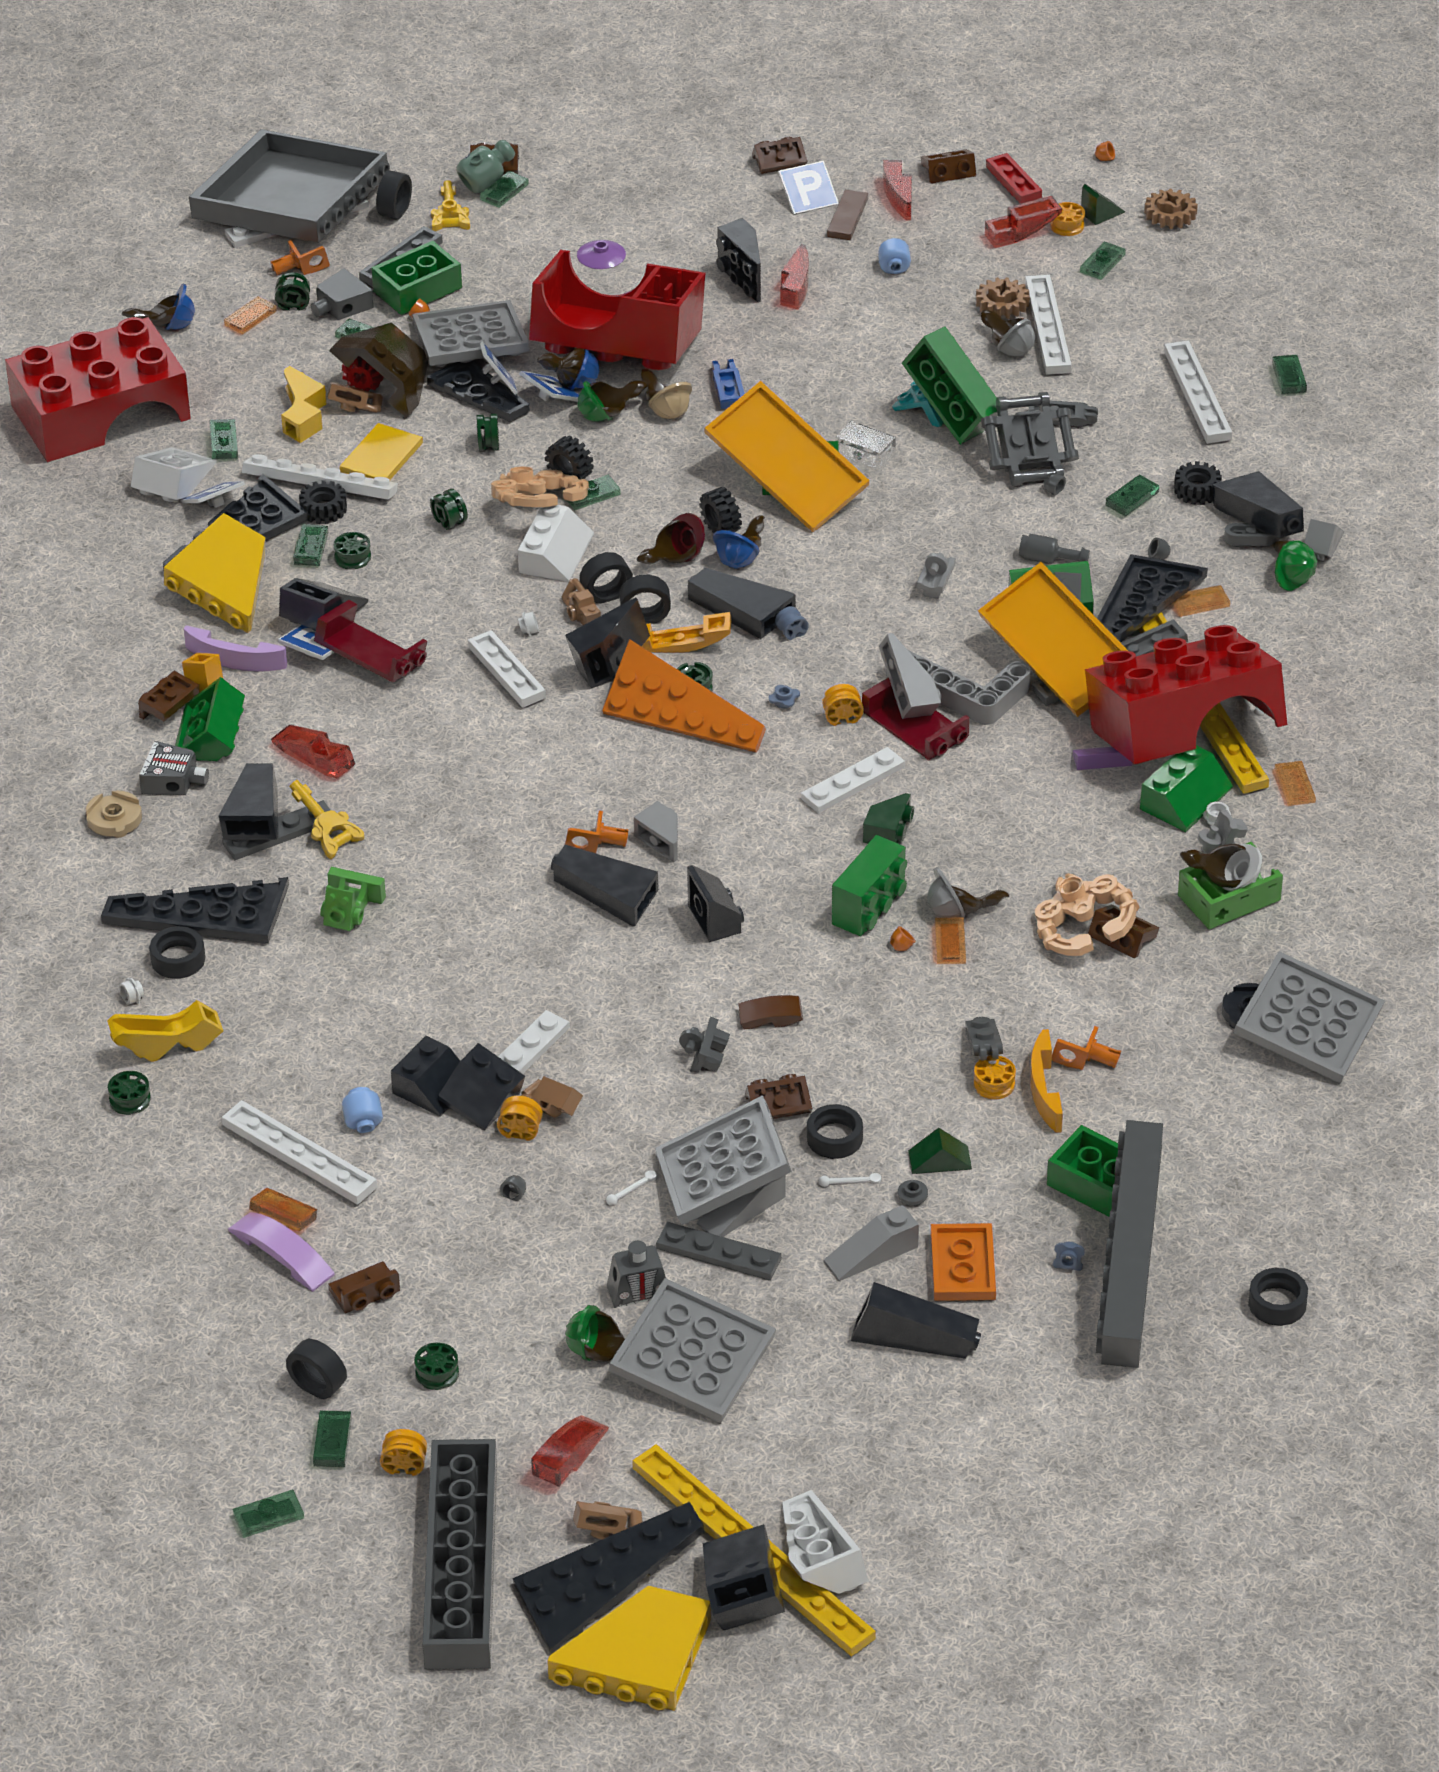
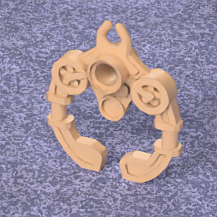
(521, 485)
(1078, 900)

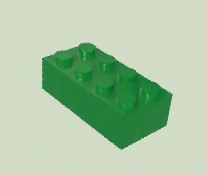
(951, 384)

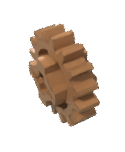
(1170, 208)
(1003, 297)

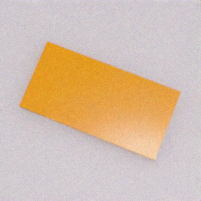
(786, 456)
(1051, 633)

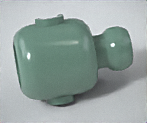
(484, 166)

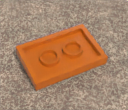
(963, 1262)

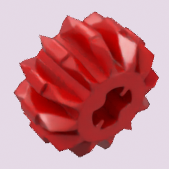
(361, 375)

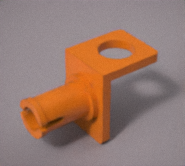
(296, 260)
(602, 834)
(1092, 1051)

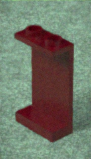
(343, 636)
(925, 734)

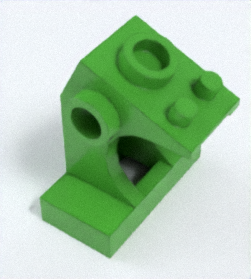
(346, 905)

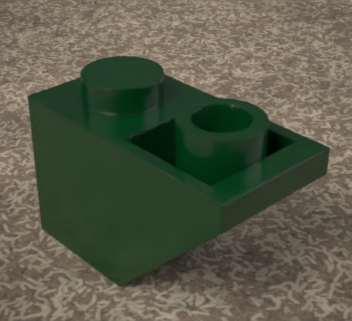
(889, 819)

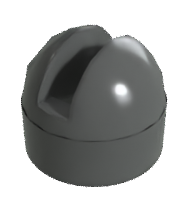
(1054, 483)
(1159, 549)
(513, 1184)

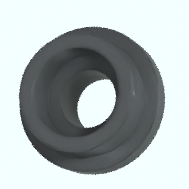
(914, 1197)

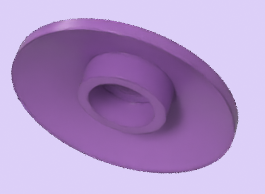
(601, 254)

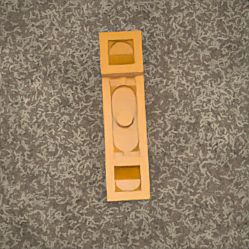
(689, 638)
(1046, 1103)

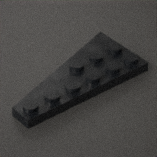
(1144, 591)
(597, 1577)

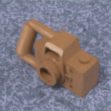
(353, 397)
(579, 603)
(553, 1096)
(604, 1518)

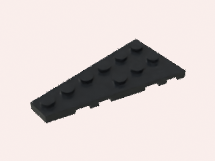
(262, 509)
(211, 910)

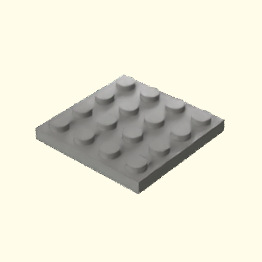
(457, 332)
(1309, 1017)
(722, 1160)
(692, 1350)

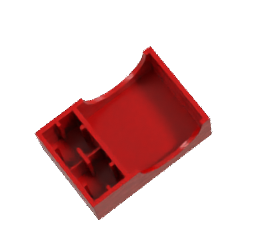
(646, 323)
(81, 385)
(1158, 699)

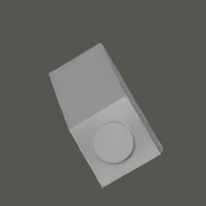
(1323, 538)
(658, 829)

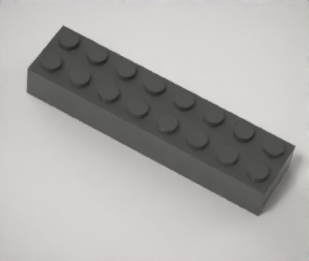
(1129, 1244)
(460, 1554)

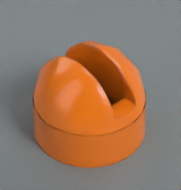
(1105, 151)
(419, 307)
(901, 939)

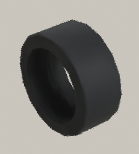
(394, 194)
(597, 566)
(648, 584)
(178, 967)
(830, 1147)
(1274, 1313)
(316, 1368)

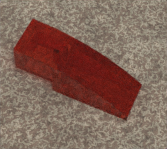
(898, 187)
(1021, 221)
(795, 279)
(315, 750)
(567, 1449)

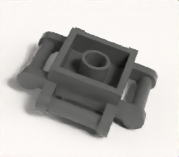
(1028, 438)

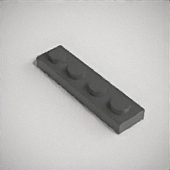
(415, 240)
(289, 827)
(718, 1251)

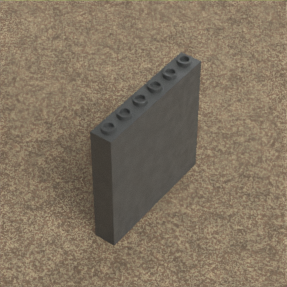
(289, 185)

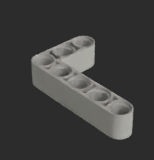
(980, 703)

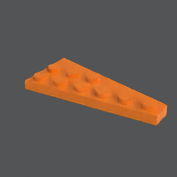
(665, 698)

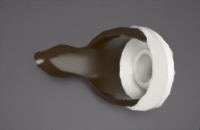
(1227, 865)

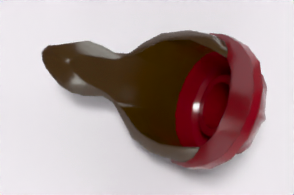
(677, 541)

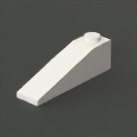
(820, 1546)

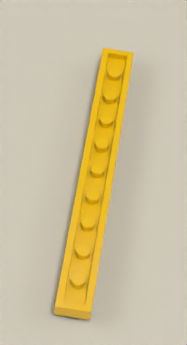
(1227, 740)
(721, 1520)

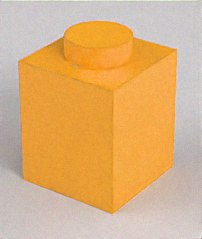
(202, 669)

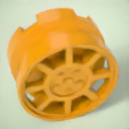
(1070, 221)
(842, 703)
(994, 1080)
(521, 1117)
(402, 1451)

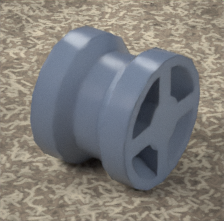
(791, 623)

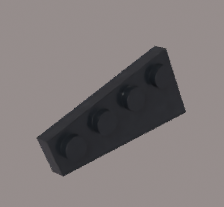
(472, 386)

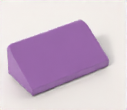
(1099, 758)

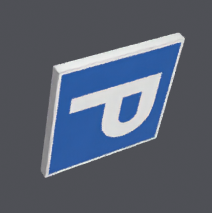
(808, 187)
(499, 369)
(550, 387)
(214, 494)
(302, 640)

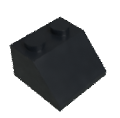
(712, 905)
(424, 1074)
(481, 1086)

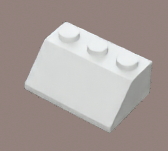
(554, 544)

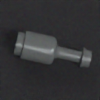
(1046, 550)

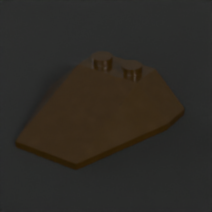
(393, 357)

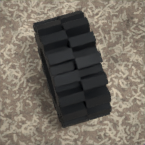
(570, 450)
(1191, 473)
(335, 498)
(720, 510)

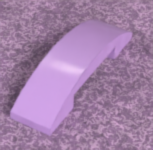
(235, 656)
(285, 1247)

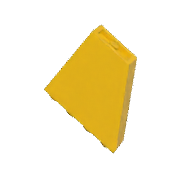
(221, 571)
(637, 1649)

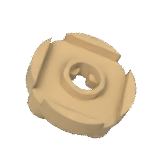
(118, 825)

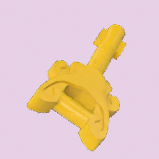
(449, 213)
(327, 822)

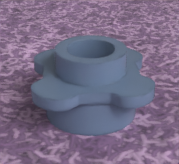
(784, 696)
(1068, 1249)

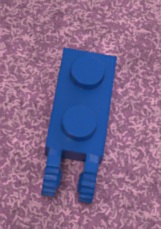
(727, 383)

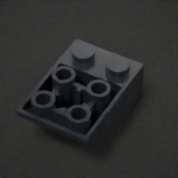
(740, 256)
(307, 600)
(602, 642)
(741, 1578)

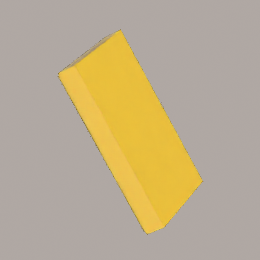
(382, 452)

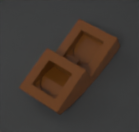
(779, 1009)

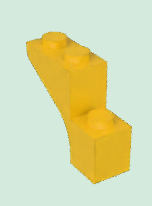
(307, 397)
(155, 1035)

